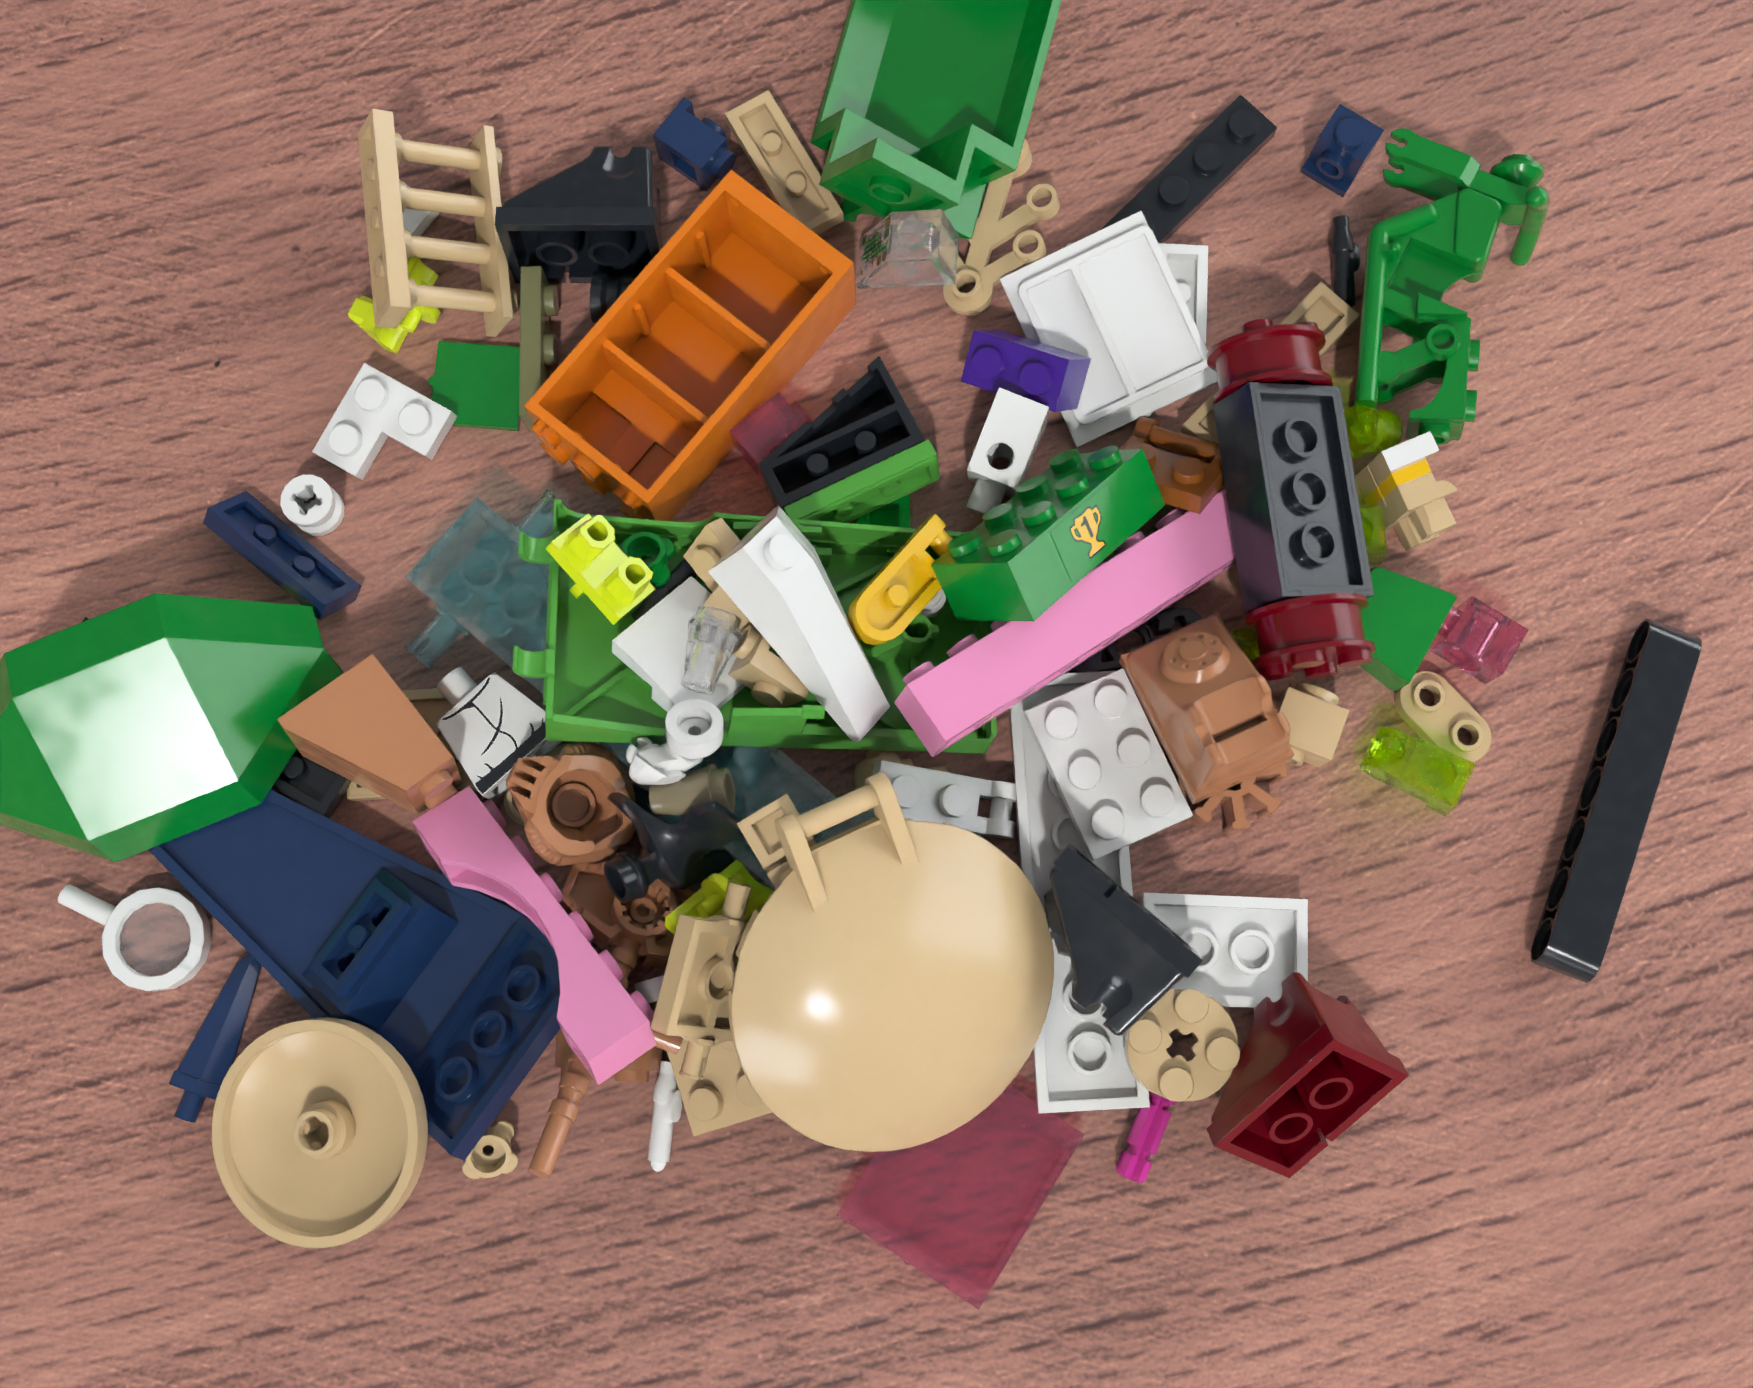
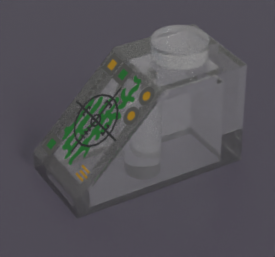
(908, 251)

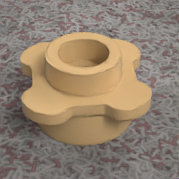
(497, 1162)

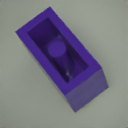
(1025, 368)

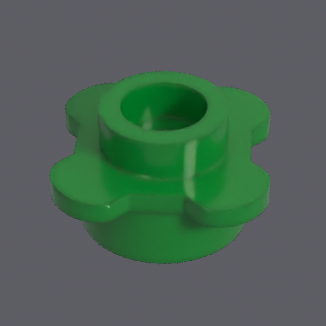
(650, 546)

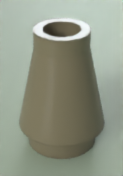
(694, 789)

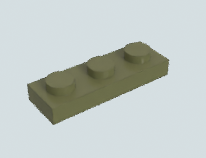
(537, 344)

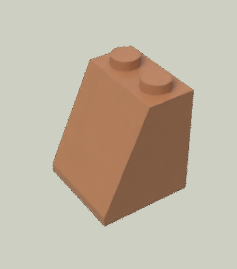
(374, 738)

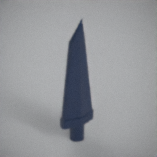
(216, 1041)

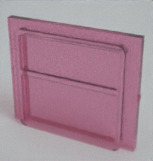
(966, 1196)

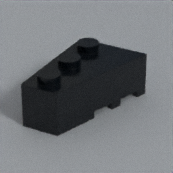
(849, 436)

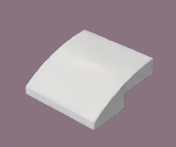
(657, 648)

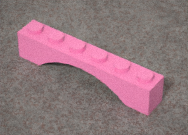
(594, 1009)

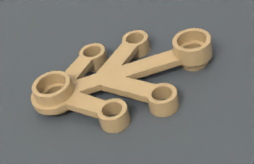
(992, 232)

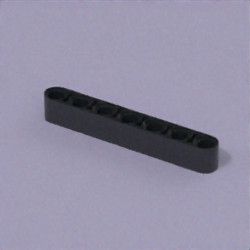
(1616, 801)

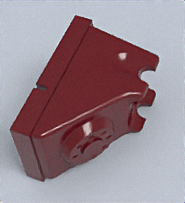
(1301, 1079)

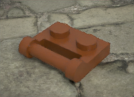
(1181, 480)

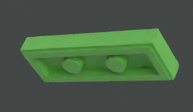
(870, 487)

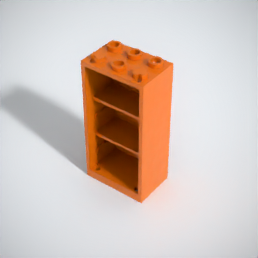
(693, 351)

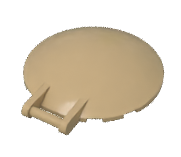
(889, 977)

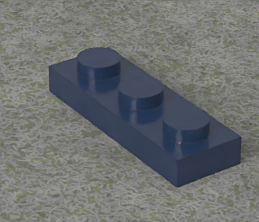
(282, 554)

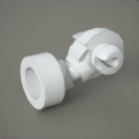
(692, 733)

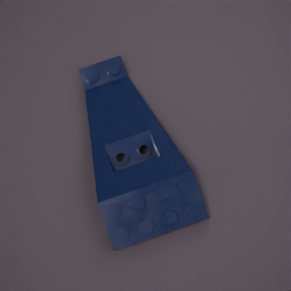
(386, 945)

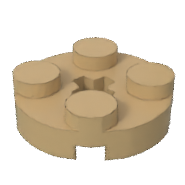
(1213, 1051)

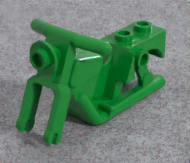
(1424, 253)

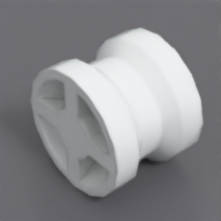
(318, 516)

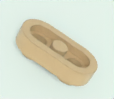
(1442, 721)

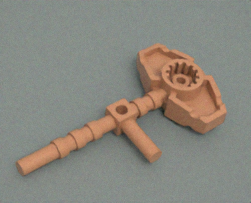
(634, 931)

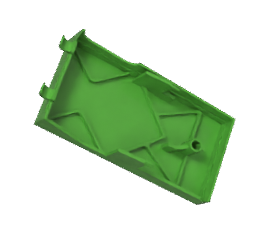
(603, 700)

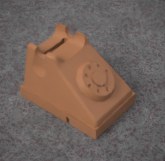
(1208, 707)

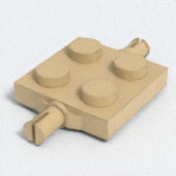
(699, 980)

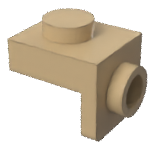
(765, 672)

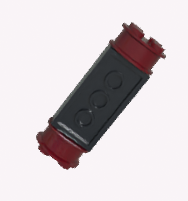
(1291, 500)

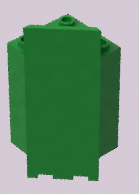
(930, 103)

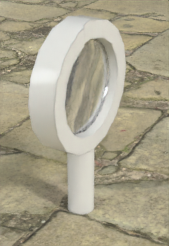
(150, 937)

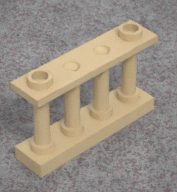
(392, 245)

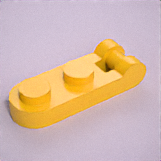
(900, 586)

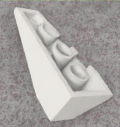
(793, 605)

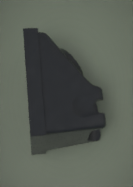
(586, 219)
(1113, 942)

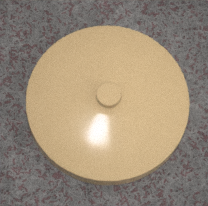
(319, 1132)

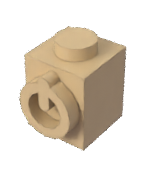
(1314, 722)

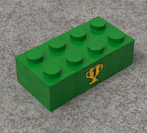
(1048, 535)

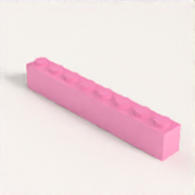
(1109, 602)

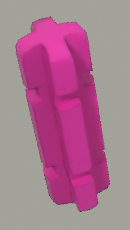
(1144, 1138)

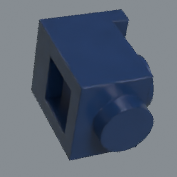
(694, 146)
(1341, 150)

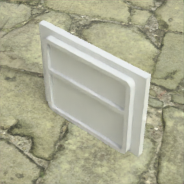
(1123, 311)

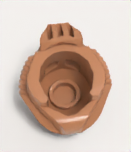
(568, 804)

